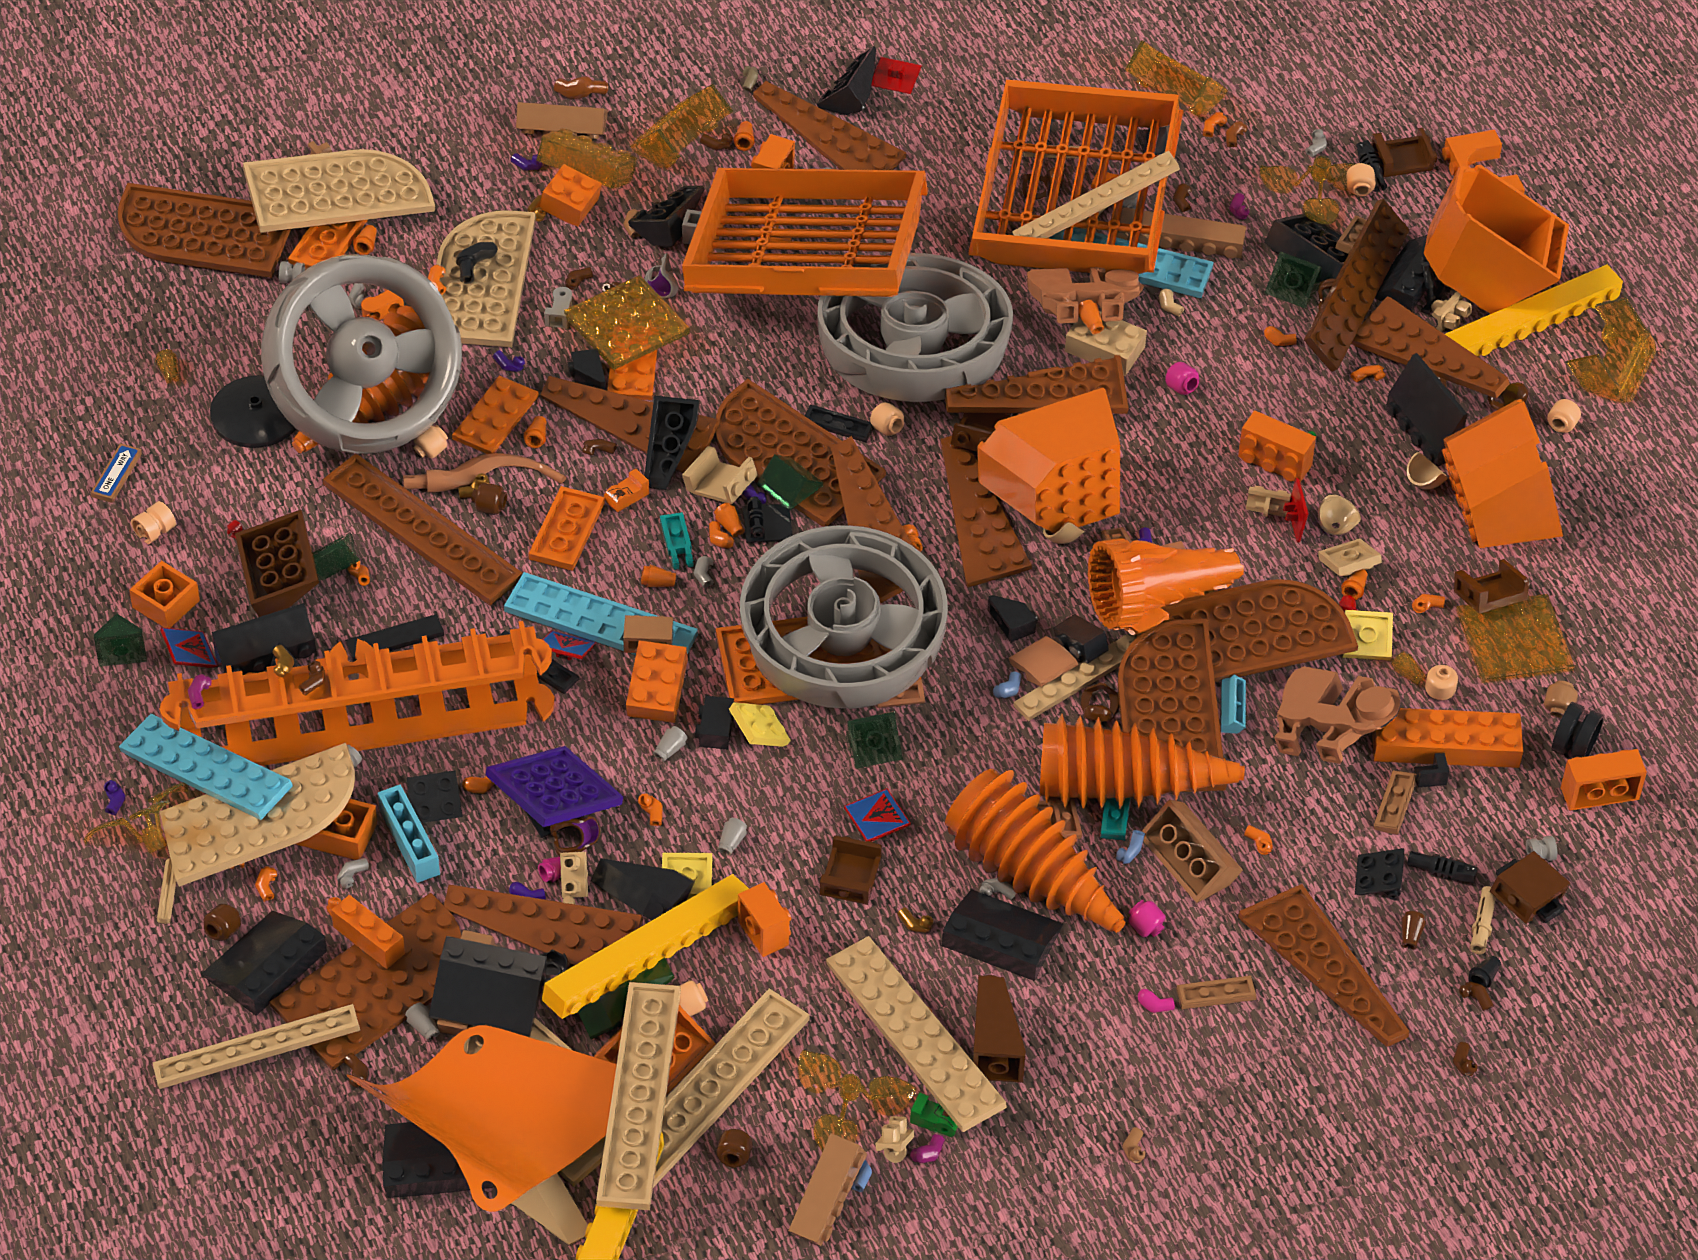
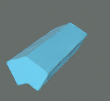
(1233, 704)

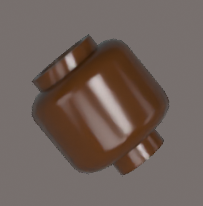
(489, 498)
(222, 922)
(734, 1148)

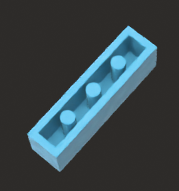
(408, 833)

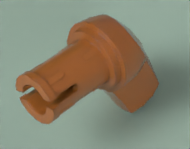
(580, 87)

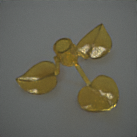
(1325, 210)
(153, 834)
(825, 1070)

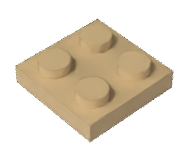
(1350, 557)

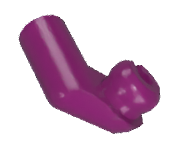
(1237, 208)
(194, 691)
(928, 1152)

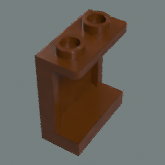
(1405, 154)
(975, 428)
(1492, 590)
(851, 870)
(1529, 886)

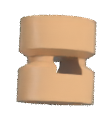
(156, 520)

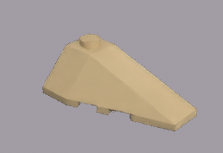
(554, 1209)

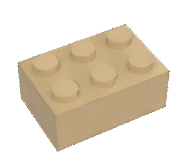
(1115, 339)

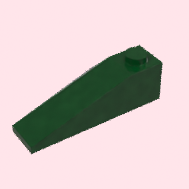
(610, 1008)

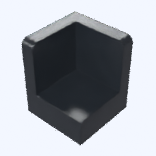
(1433, 774)

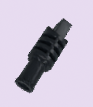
(1369, 156)
(1456, 869)

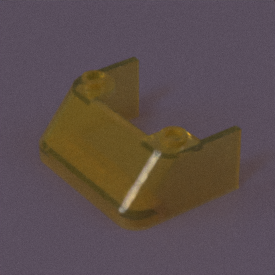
(1172, 77)
(681, 126)
(1627, 358)

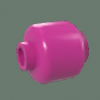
(1182, 378)
(1146, 918)

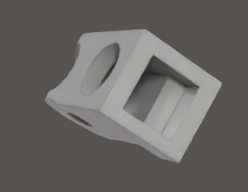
(561, 301)

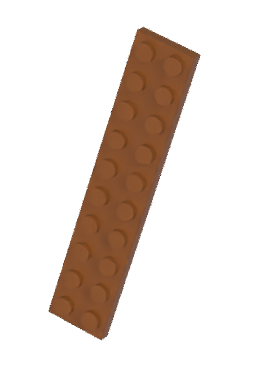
(423, 529)

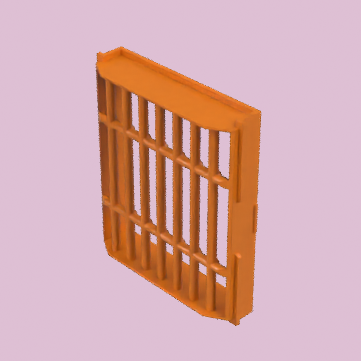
(1088, 106)
(804, 280)

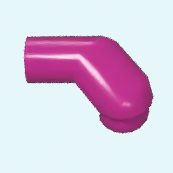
(1153, 1003)

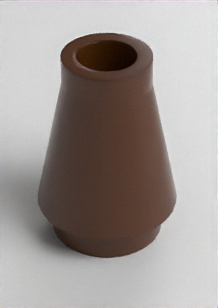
(1412, 928)

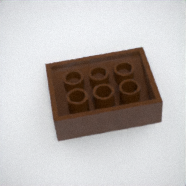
(277, 562)

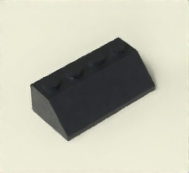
(1406, 277)
(251, 643)

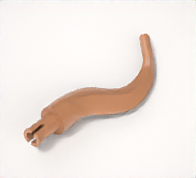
(463, 475)

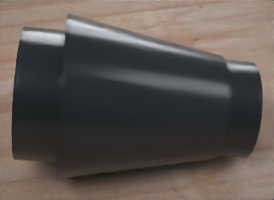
(1485, 971)

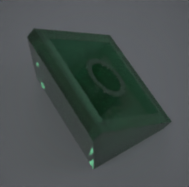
(1294, 280)
(788, 481)
(335, 556)
(119, 643)
(873, 739)

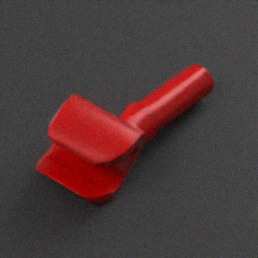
(234, 527)

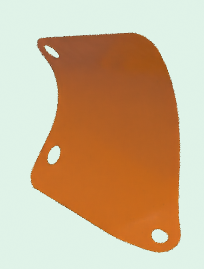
(507, 1110)

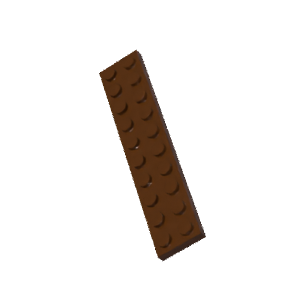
(1356, 285)

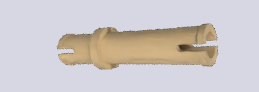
(1481, 928)

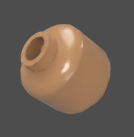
(1559, 697)

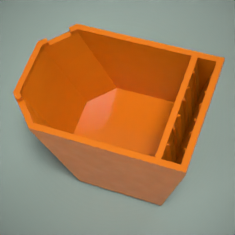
(1494, 241)
(1056, 462)
(1501, 479)

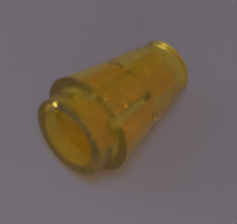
(168, 365)
(1408, 668)

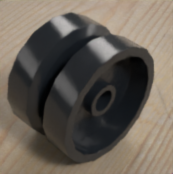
(1577, 732)

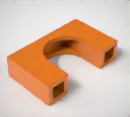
(1473, 148)

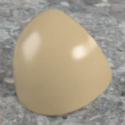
(1424, 473)
(1337, 510)
(1065, 535)

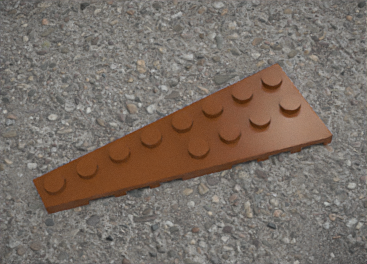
(831, 136)
(1399, 334)
(1042, 389)
(622, 416)
(866, 506)
(983, 531)
(543, 923)
(1309, 942)

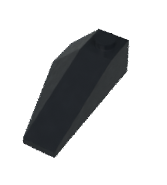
(852, 87)
(664, 221)
(669, 435)
(643, 887)

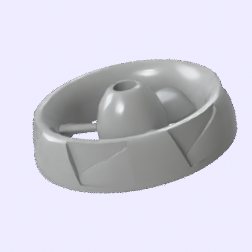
(932, 299)
(425, 350)
(845, 616)

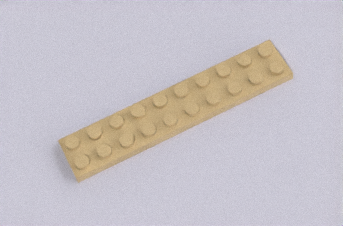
(916, 1034)
(726, 1074)
(638, 1096)

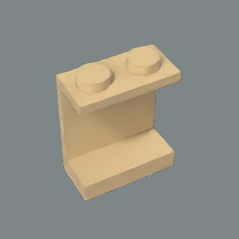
(716, 479)

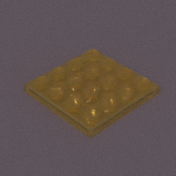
(626, 322)
(1515, 640)

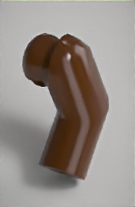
(599, 444)

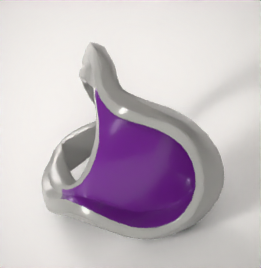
(663, 281)

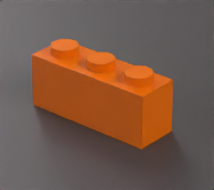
(368, 931)

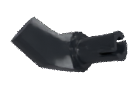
(471, 256)

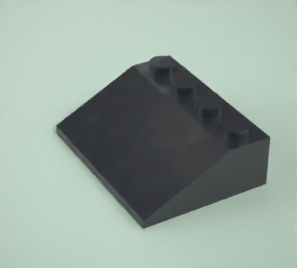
(1309, 242)
(1425, 409)
(1000, 934)
(266, 960)
(488, 986)
(419, 1164)

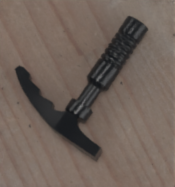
(1429, 285)

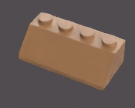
(554, 117)
(1190, 851)

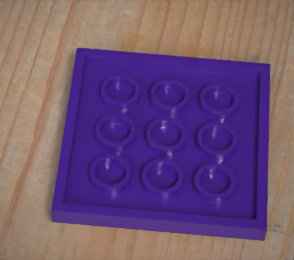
(554, 786)

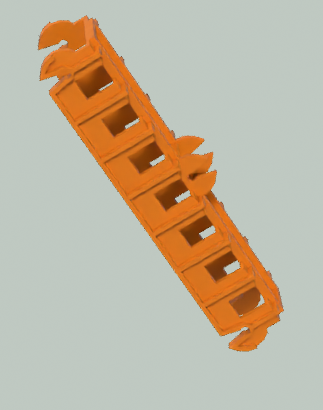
(382, 677)

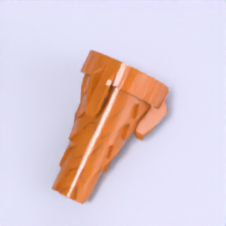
(1139, 578)

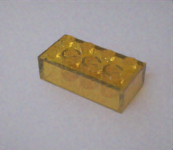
(593, 159)

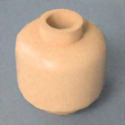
(1360, 179)
(1564, 415)
(887, 419)
(431, 442)
(1441, 682)
(692, 998)

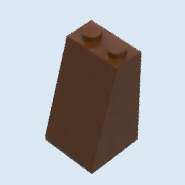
(997, 1037)

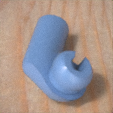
(1008, 688)
(1134, 848)
(862, 1177)

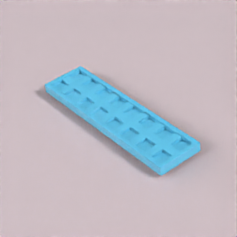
(1172, 270)
(580, 612)
(206, 767)

